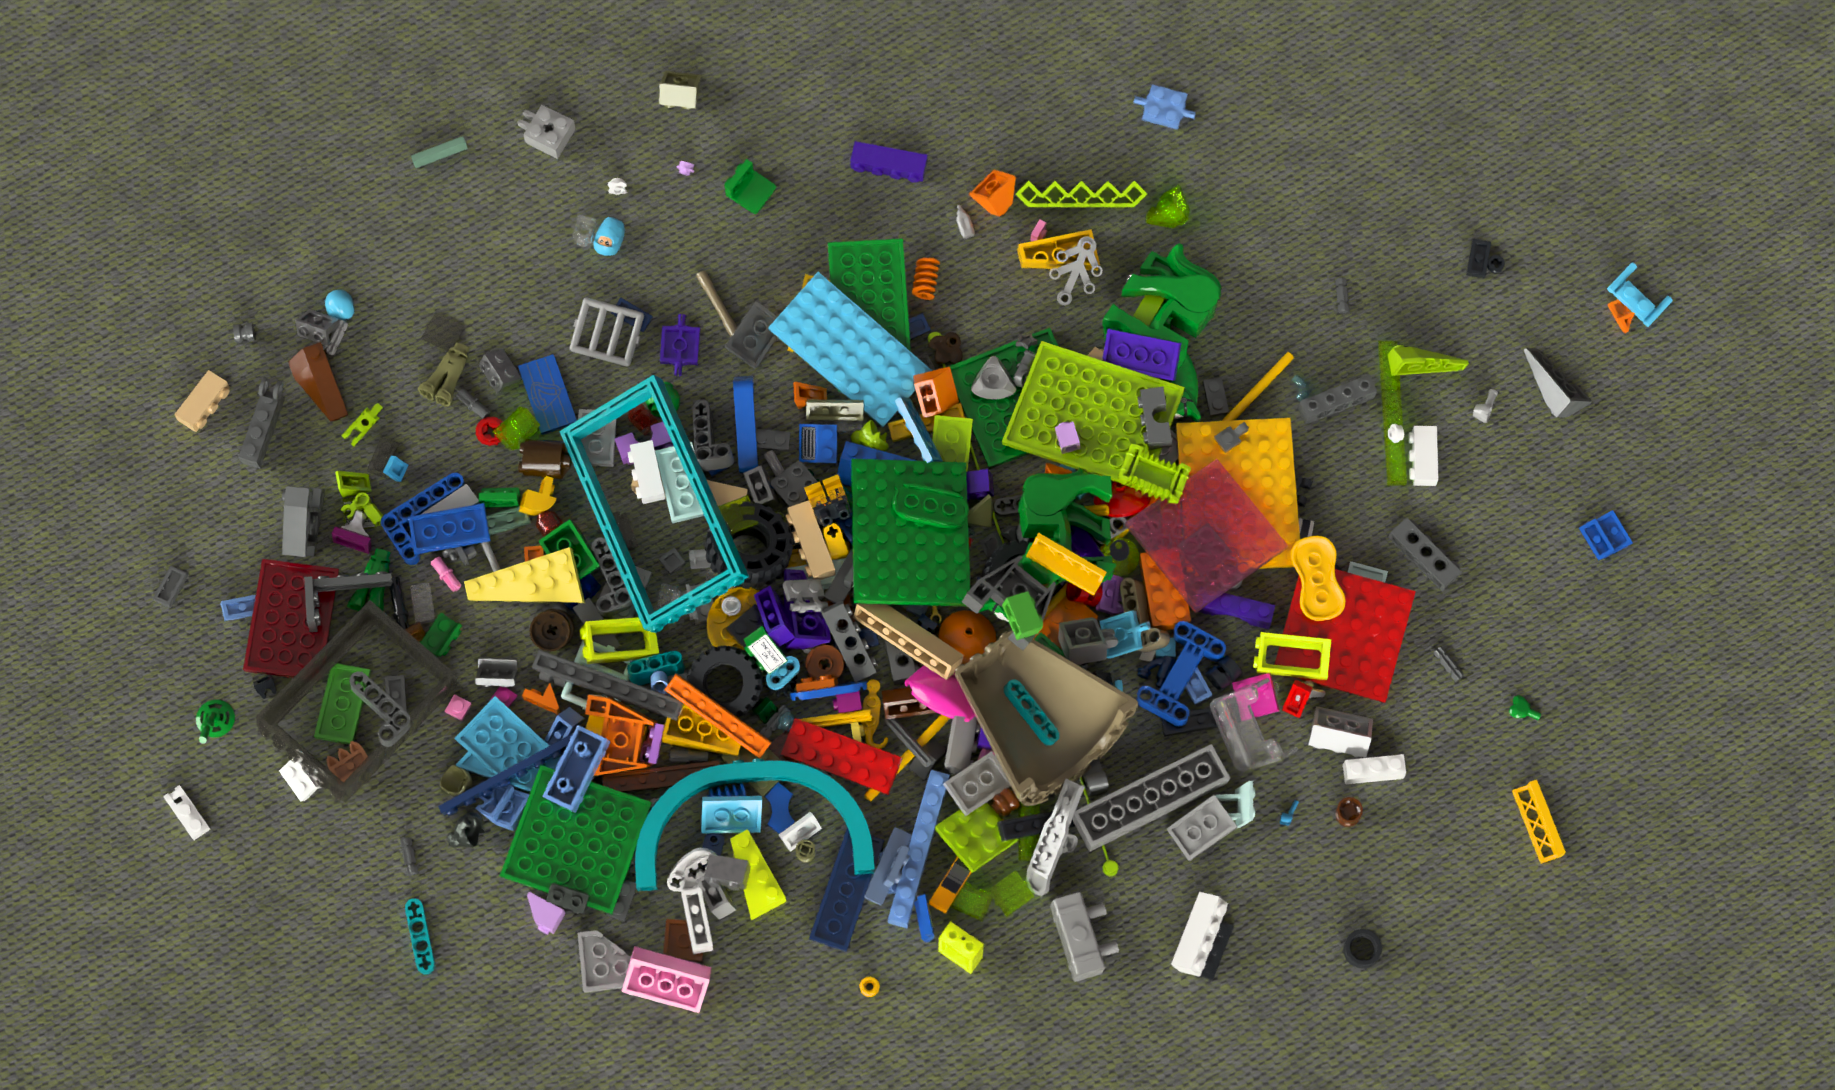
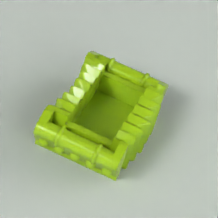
(1152, 475)

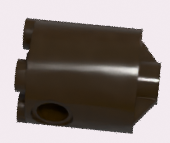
(544, 458)

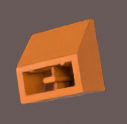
(935, 391)

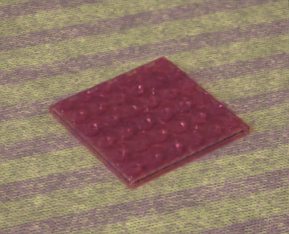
(1206, 537)

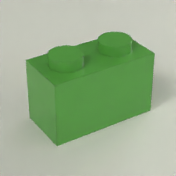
(1022, 615)

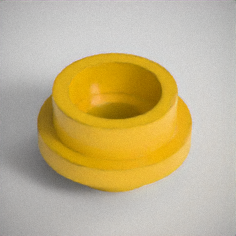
(869, 980)

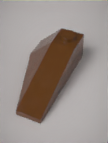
(315, 376)

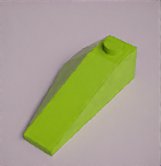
(1419, 361)

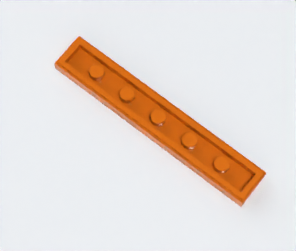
(718, 715)

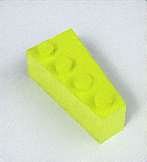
(762, 889)

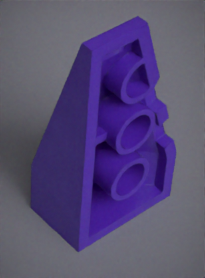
(808, 627)

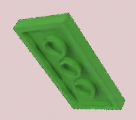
(340, 706)

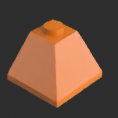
(995, 192)

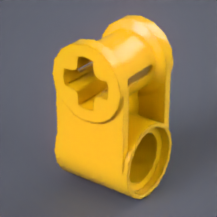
(835, 544)

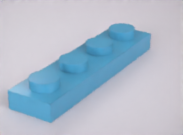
(917, 428)

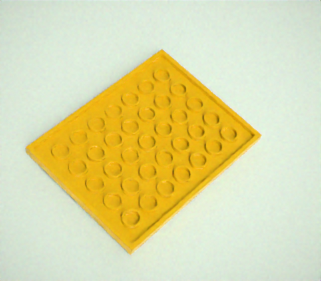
(1258, 465)

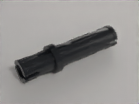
(400, 612)

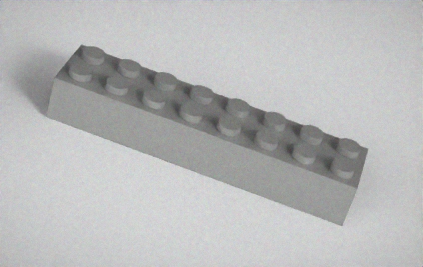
(1150, 797)

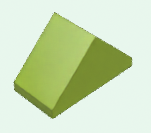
(352, 483)

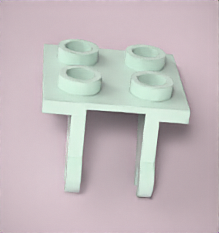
(1244, 796)

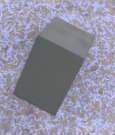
(935, 751)

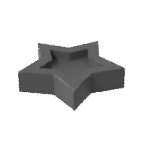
(1026, 341)

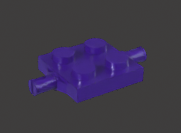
(680, 345)

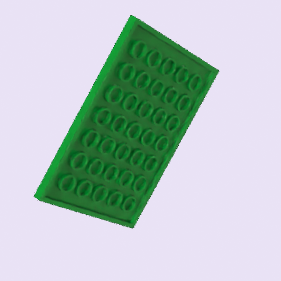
(902, 558)

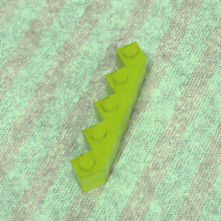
(1081, 196)

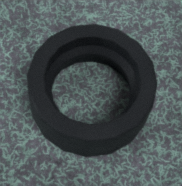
(1366, 934)

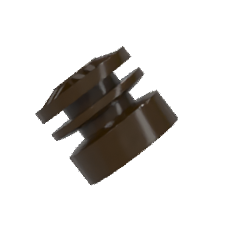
(541, 633)

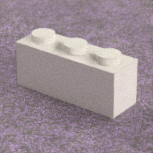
(1423, 456)
(646, 472)
(1374, 769)
(697, 921)

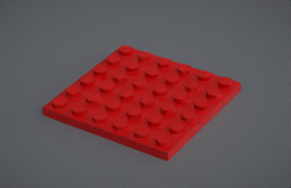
(1362, 637)

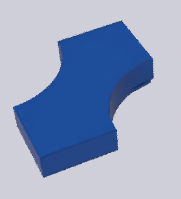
(779, 799)

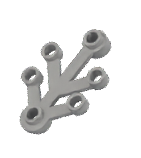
(1077, 267)

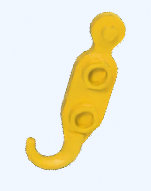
(872, 703)

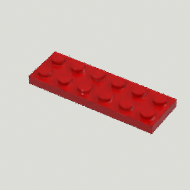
(841, 756)

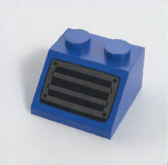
(818, 443)

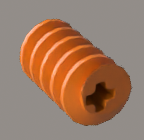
(923, 278)

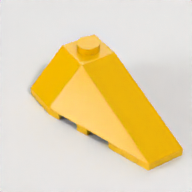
(697, 733)

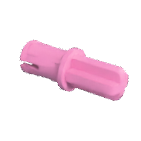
(446, 574)

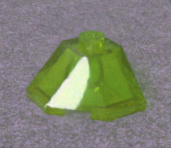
(1170, 210)

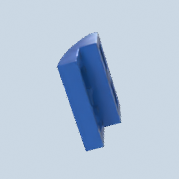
(1605, 535)
(924, 918)

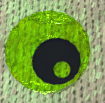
(1124, 554)

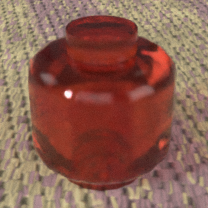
(547, 522)

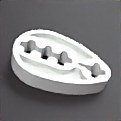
(682, 869)

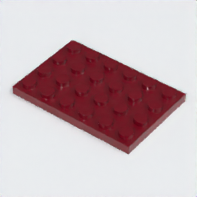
(279, 628)

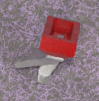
(1299, 696)

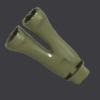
(450, 366)

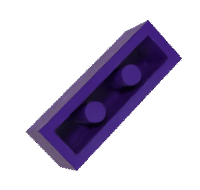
(774, 616)

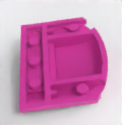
(940, 694)

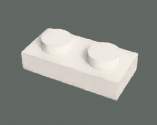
(800, 831)

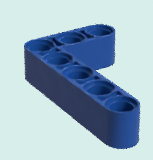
(745, 423)
(412, 505)

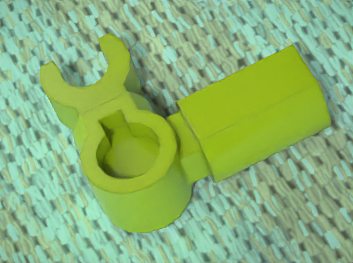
(361, 502)

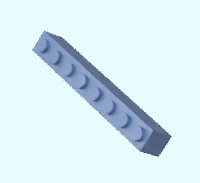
(918, 849)

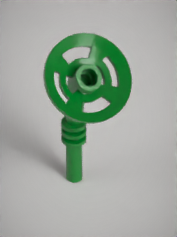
(214, 719)

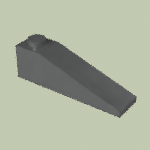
(1557, 392)

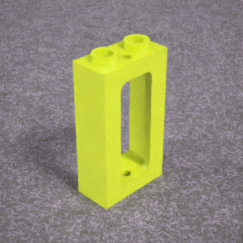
(616, 626)
(1268, 639)
(965, 952)

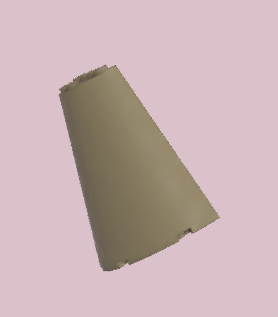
(1079, 705)

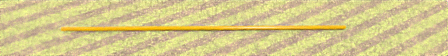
(1232, 415)

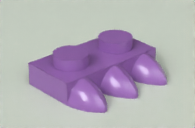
(1110, 596)
(653, 750)

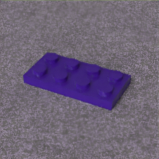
(1142, 353)

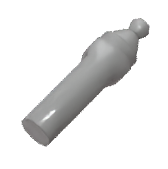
(964, 223)

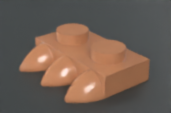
(348, 762)

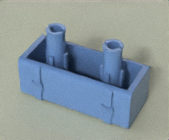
(576, 768)

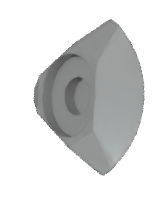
(993, 381)

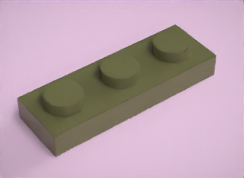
(835, 409)

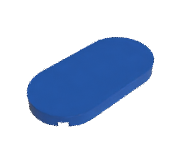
(841, 688)

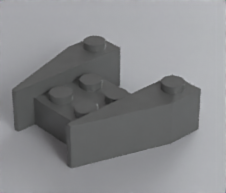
(301, 519)
(1007, 582)

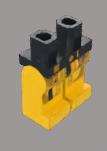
(829, 507)

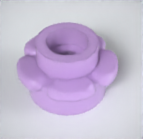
(685, 168)

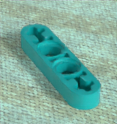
(1028, 714)
(419, 936)

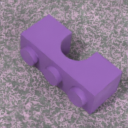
(660, 441)

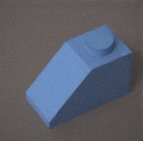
(563, 725)

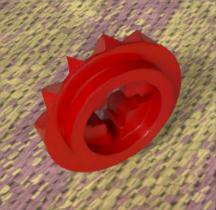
(482, 429)

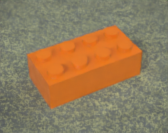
(1164, 602)

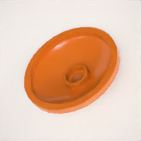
(954, 633)

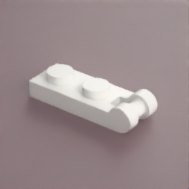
(187, 813)

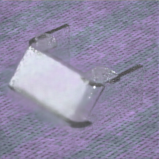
(1242, 731)

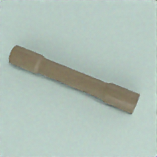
(708, 286)

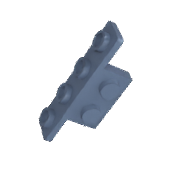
(889, 866)

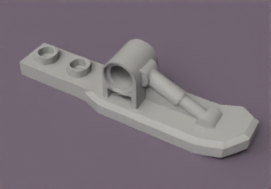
(1054, 839)

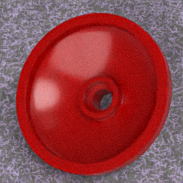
(1124, 501)

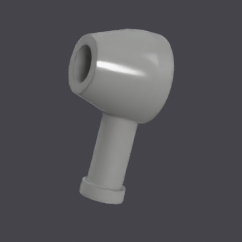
(1483, 411)

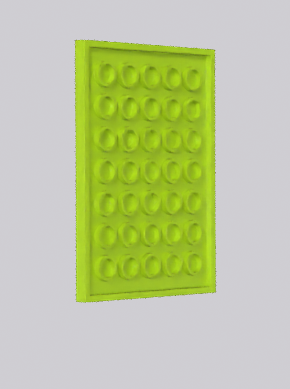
(1094, 397)

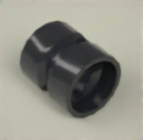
(1223, 673)

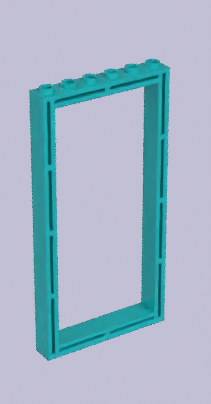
(735, 575)

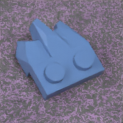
(504, 806)

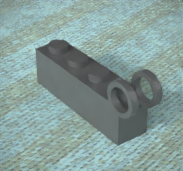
(262, 424)

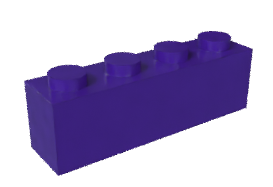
(888, 161)

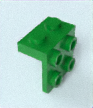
(749, 188)

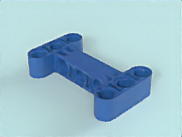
(1181, 673)

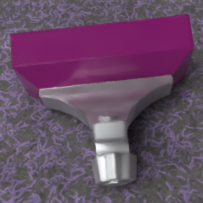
(353, 534)

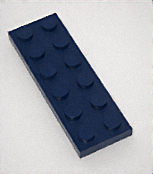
(843, 898)

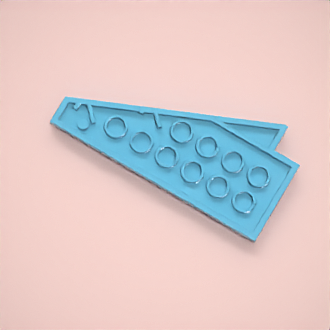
(497, 742)

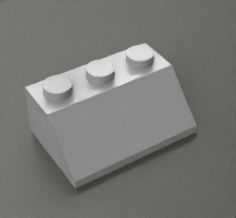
(1341, 732)
(961, 744)

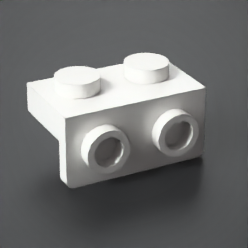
(300, 783)

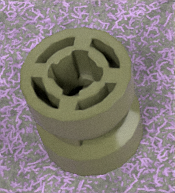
(805, 854)

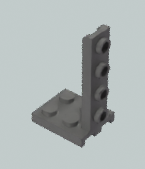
(341, 582)

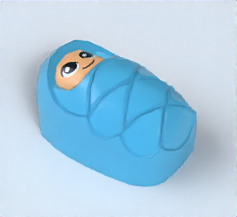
(609, 237)

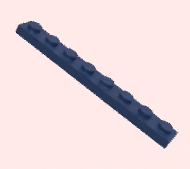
(503, 778)

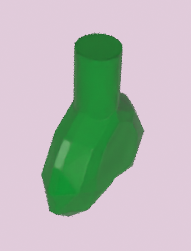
(1522, 709)

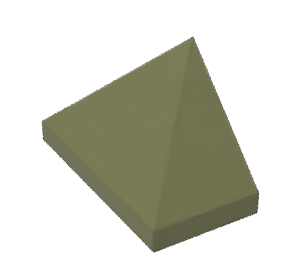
(982, 513)

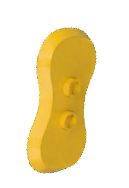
(1320, 592)

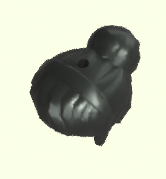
(466, 831)

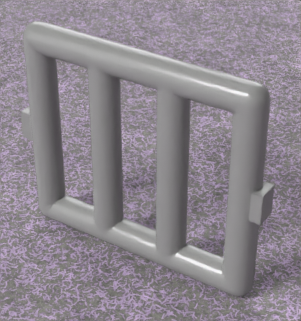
(604, 307)

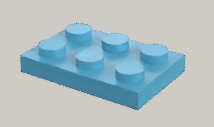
(731, 814)

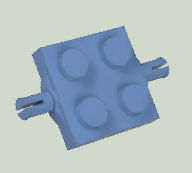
(1164, 107)

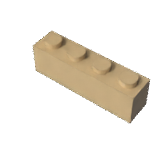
(811, 541)

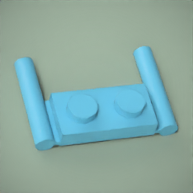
(1634, 299)

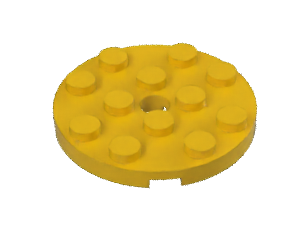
(718, 621)

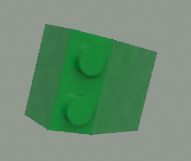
(570, 536)

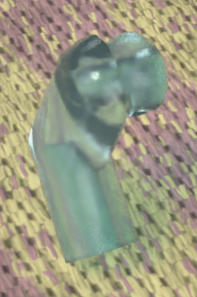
(1303, 387)

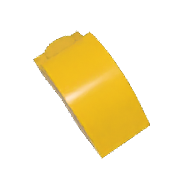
(536, 503)

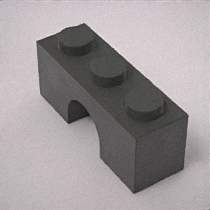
(1156, 434)

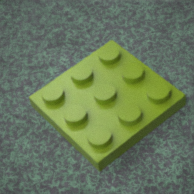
(974, 836)

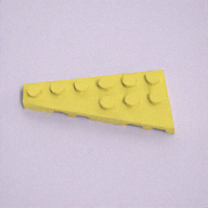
(537, 580)

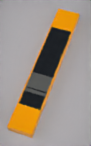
(950, 886)

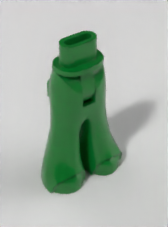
(377, 563)

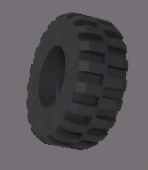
(764, 566)

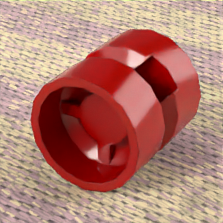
(1080, 596)

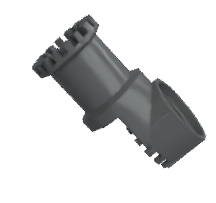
(1024, 368)

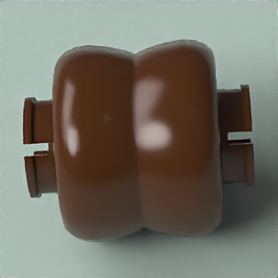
(1005, 802)

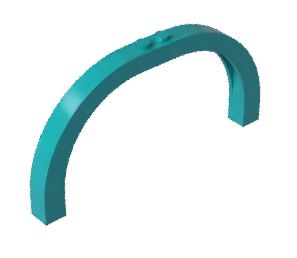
(749, 772)

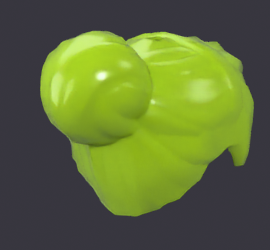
(870, 437)

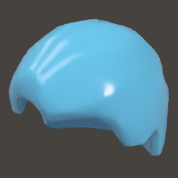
(339, 304)

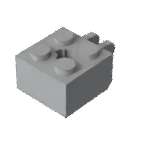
(547, 131)
(1085, 641)

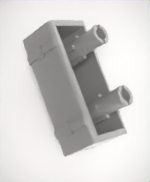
(1078, 937)

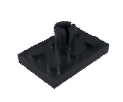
(747, 624)

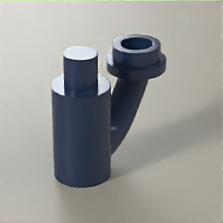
(1165, 663)

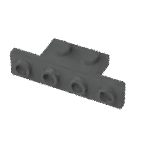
(842, 582)

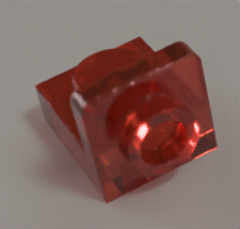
(641, 419)

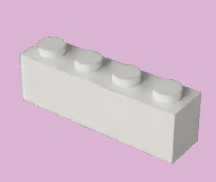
(1199, 934)

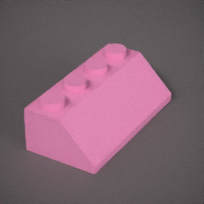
(666, 979)

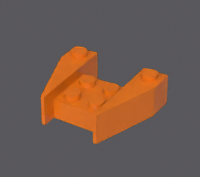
(623, 729)

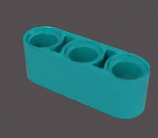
(642, 669)

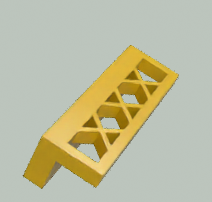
(1066, 564)
(1545, 819)

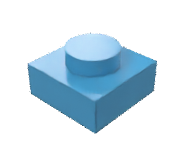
(395, 468)

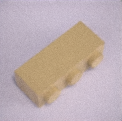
(202, 401)

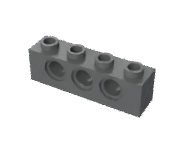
(1337, 399)
(1426, 564)
(858, 669)
(898, 672)

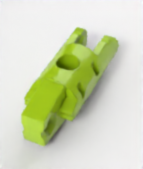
(369, 417)

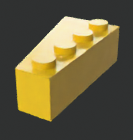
(1043, 252)

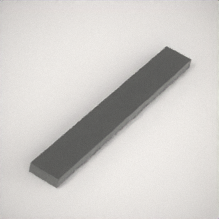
(607, 685)

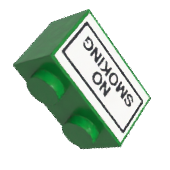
(765, 650)

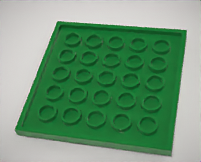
(993, 415)
(577, 849)

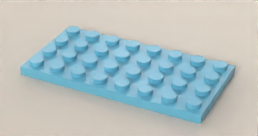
(848, 348)

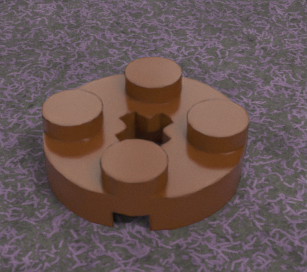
(822, 653)

